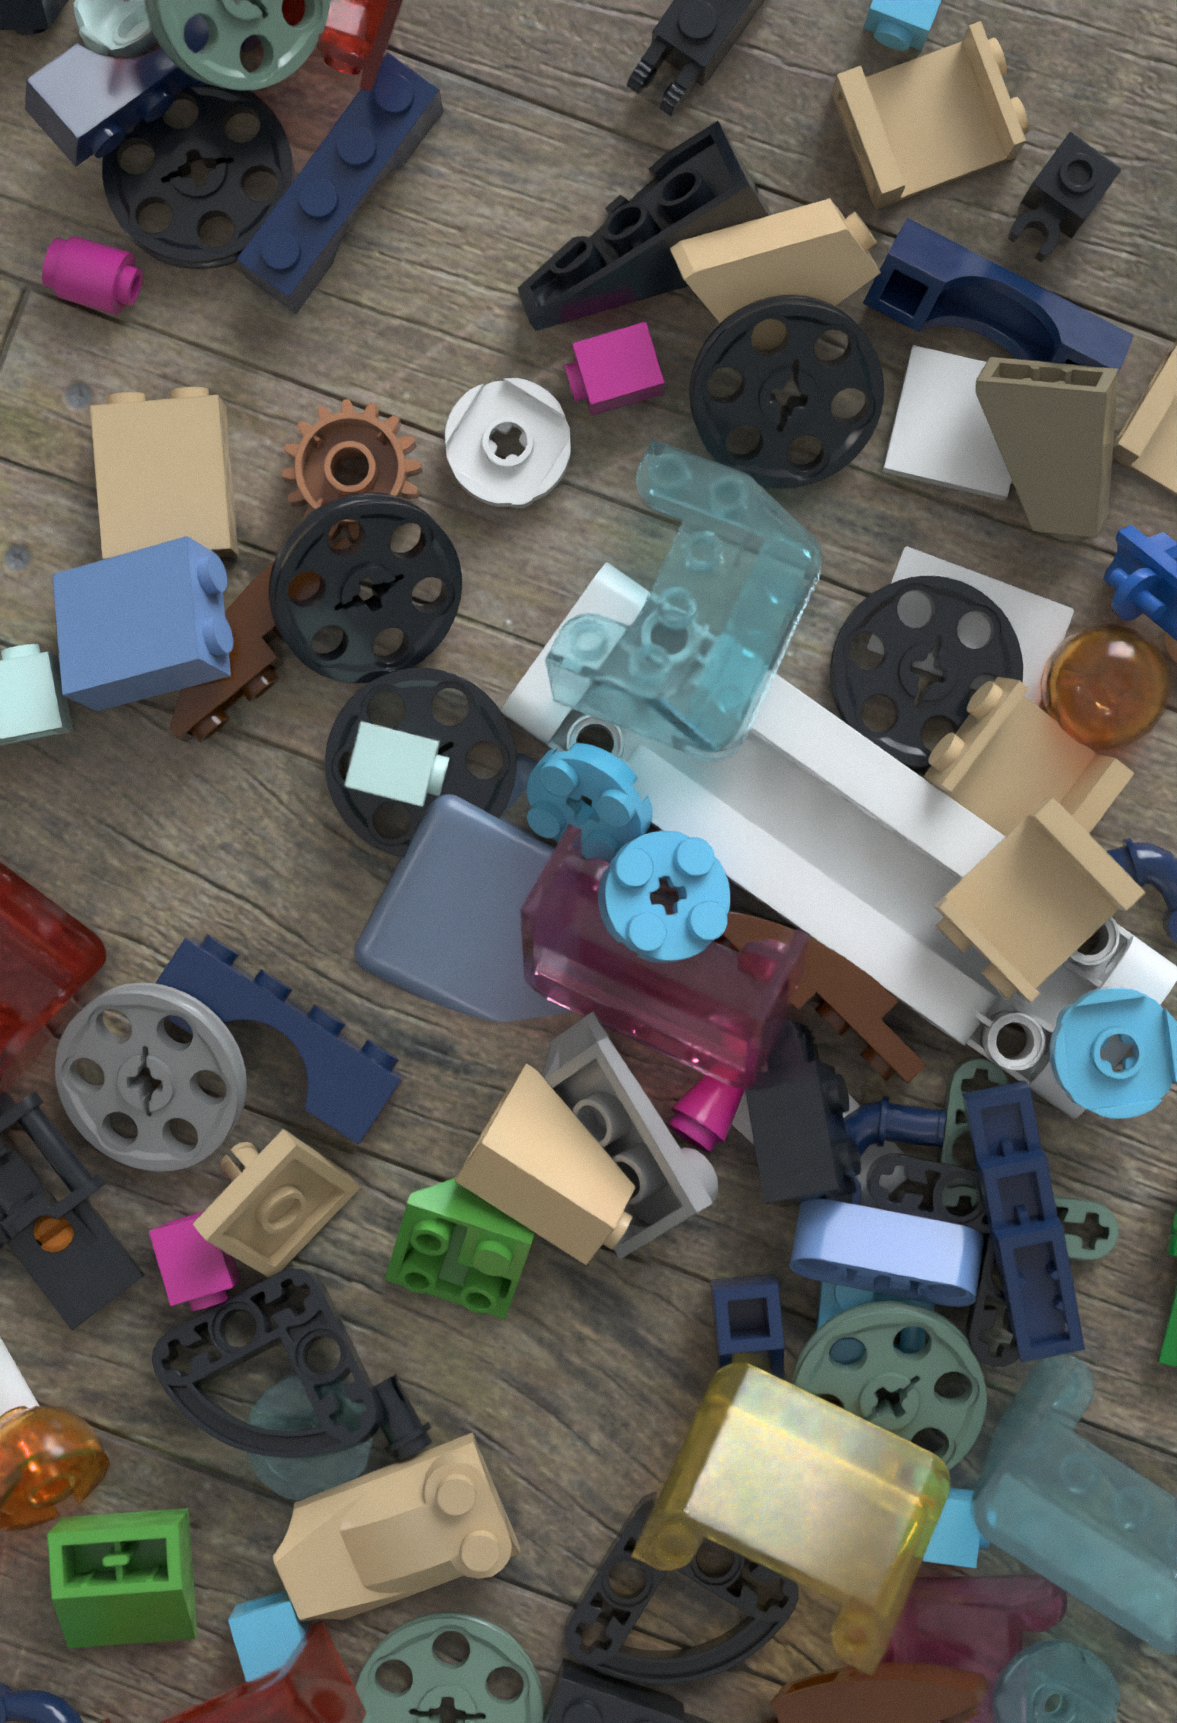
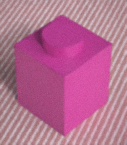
(615, 369)
(191, 1265)

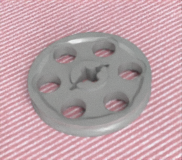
(170, 1061)

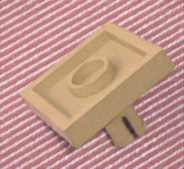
(274, 1202)

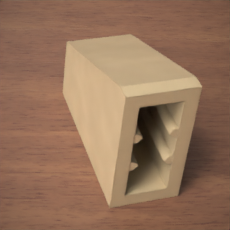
(788, 253)
(548, 1171)

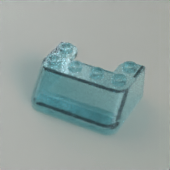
(711, 621)
(1079, 1509)

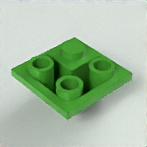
(459, 1249)

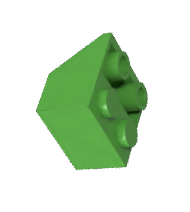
(123, 1577)

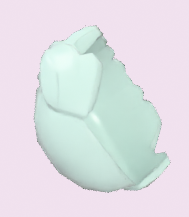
(115, 27)

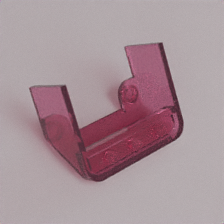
(703, 1011)

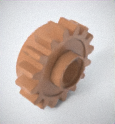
(347, 436)

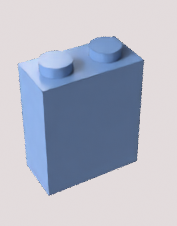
(142, 624)

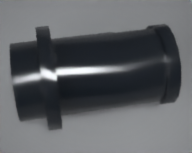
(400, 1421)

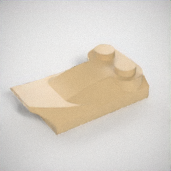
(395, 1534)

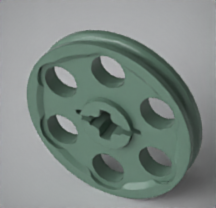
(228, 27)
(910, 1373)
(463, 1681)

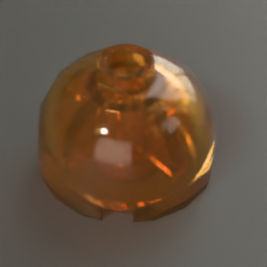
(1106, 686)
(44, 1461)

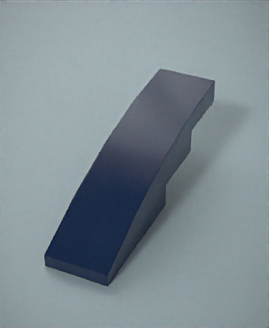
(1023, 1222)

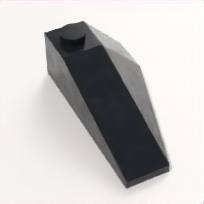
(629, 258)

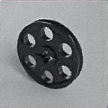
(194, 204)
(770, 369)
(342, 570)
(905, 645)
(417, 691)

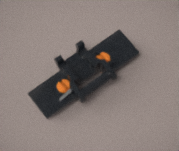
(62, 1241)

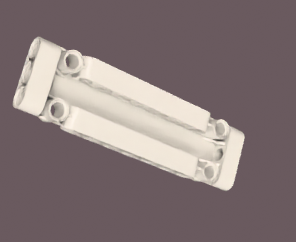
(847, 853)

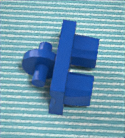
(1145, 578)

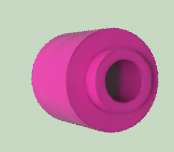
(92, 274)

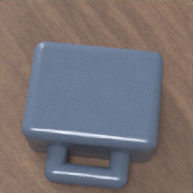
(454, 911)

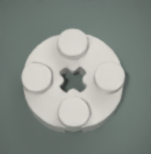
(499, 407)

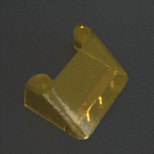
(804, 1497)

